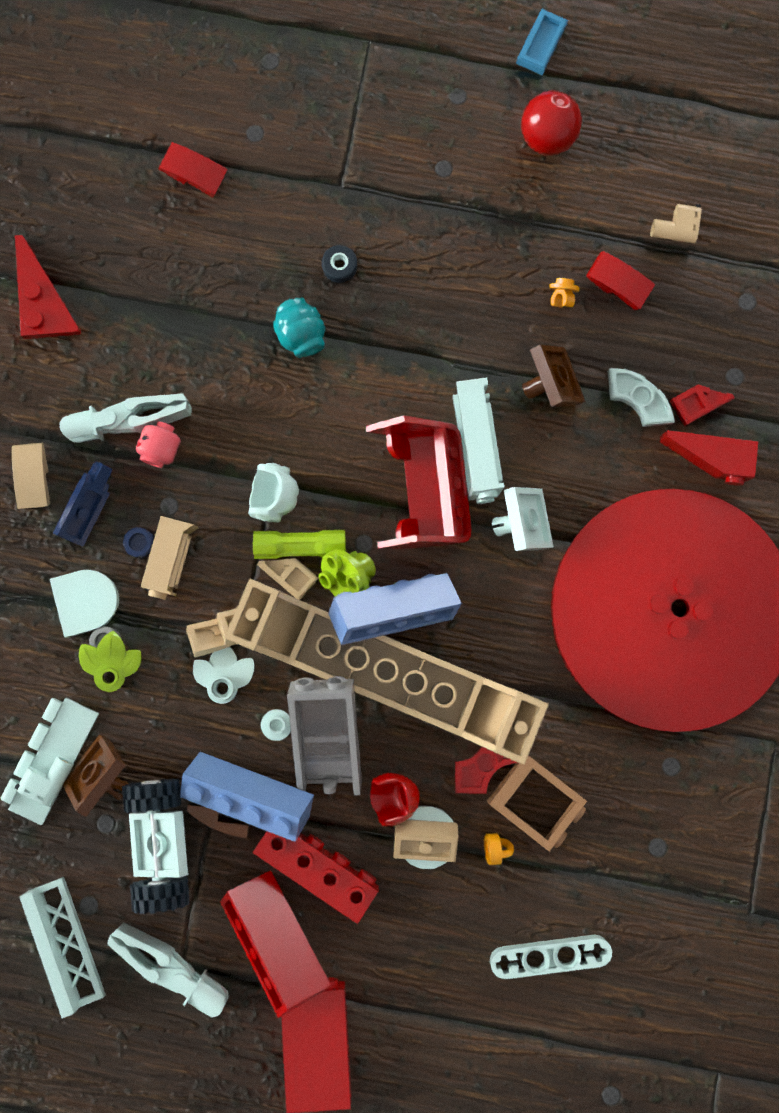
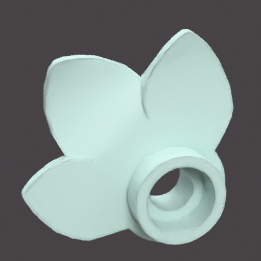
(223, 668)

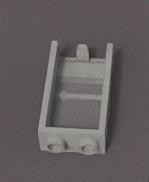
(324, 733)

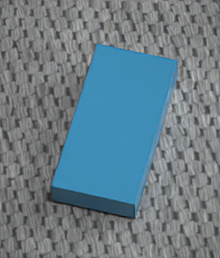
(542, 41)

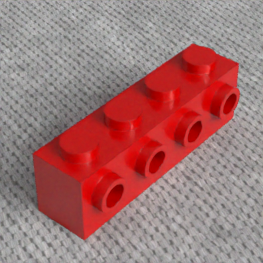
(320, 872)

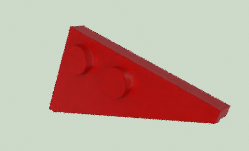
(40, 306)

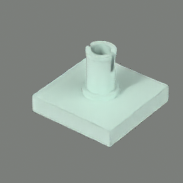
(525, 519)

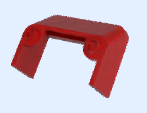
(433, 482)

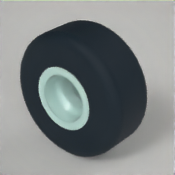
(336, 253)

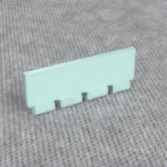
(64, 739)

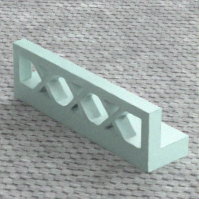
(51, 949)

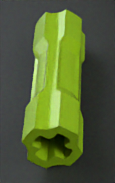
(277, 544)

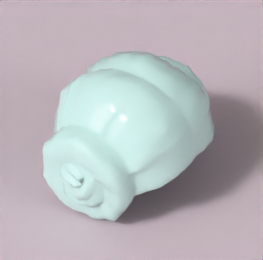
(272, 493)

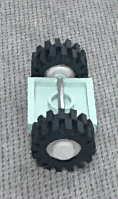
(157, 846)

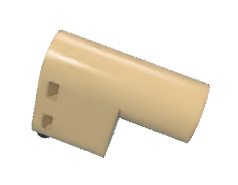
(684, 225)

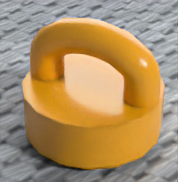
(493, 848)

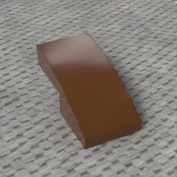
(216, 821)

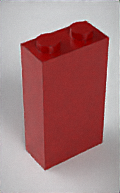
(318, 1053)

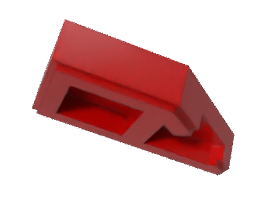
(698, 402)

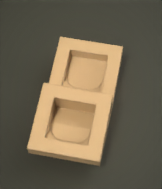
(29, 475)
(209, 635)

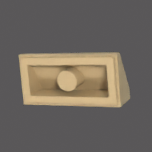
(426, 840)

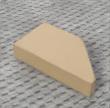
(290, 575)

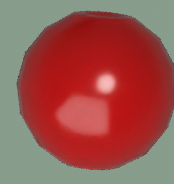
(551, 122)

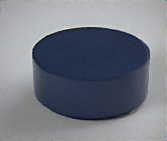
(138, 542)

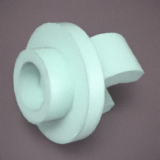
(276, 725)

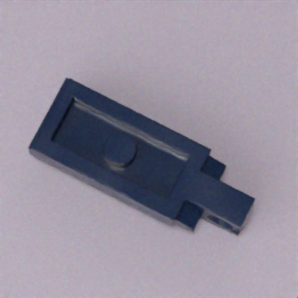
(84, 505)

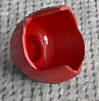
(394, 798)

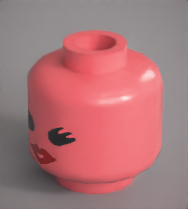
(158, 444)

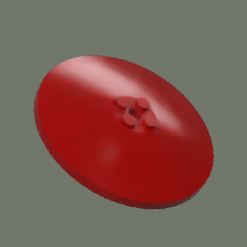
(618, 618)

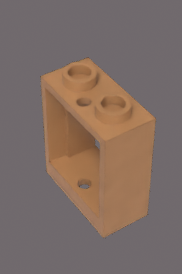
(512, 782)

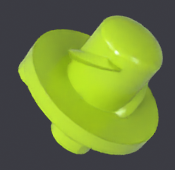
(346, 571)

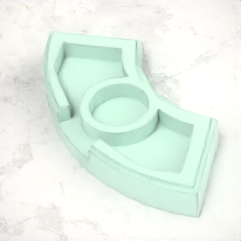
(641, 396)

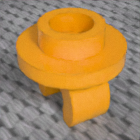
(563, 292)

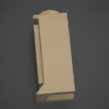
(167, 557)

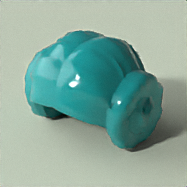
(299, 327)

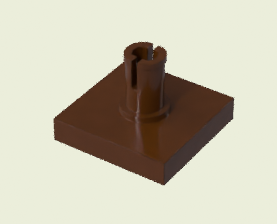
(554, 378)
(95, 775)

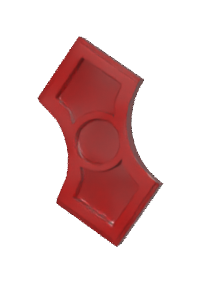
(475, 772)

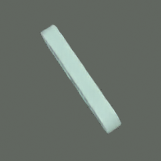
(550, 952)

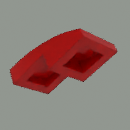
(192, 168)
(621, 279)

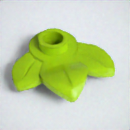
(109, 657)

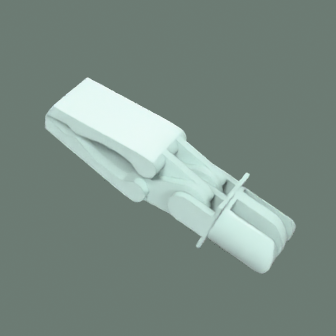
(124, 417)
(169, 969)

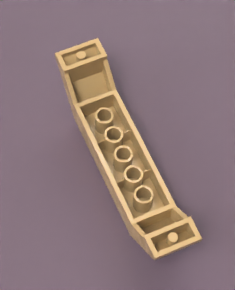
(388, 672)

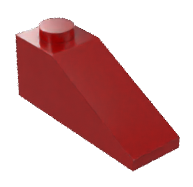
(718, 456)

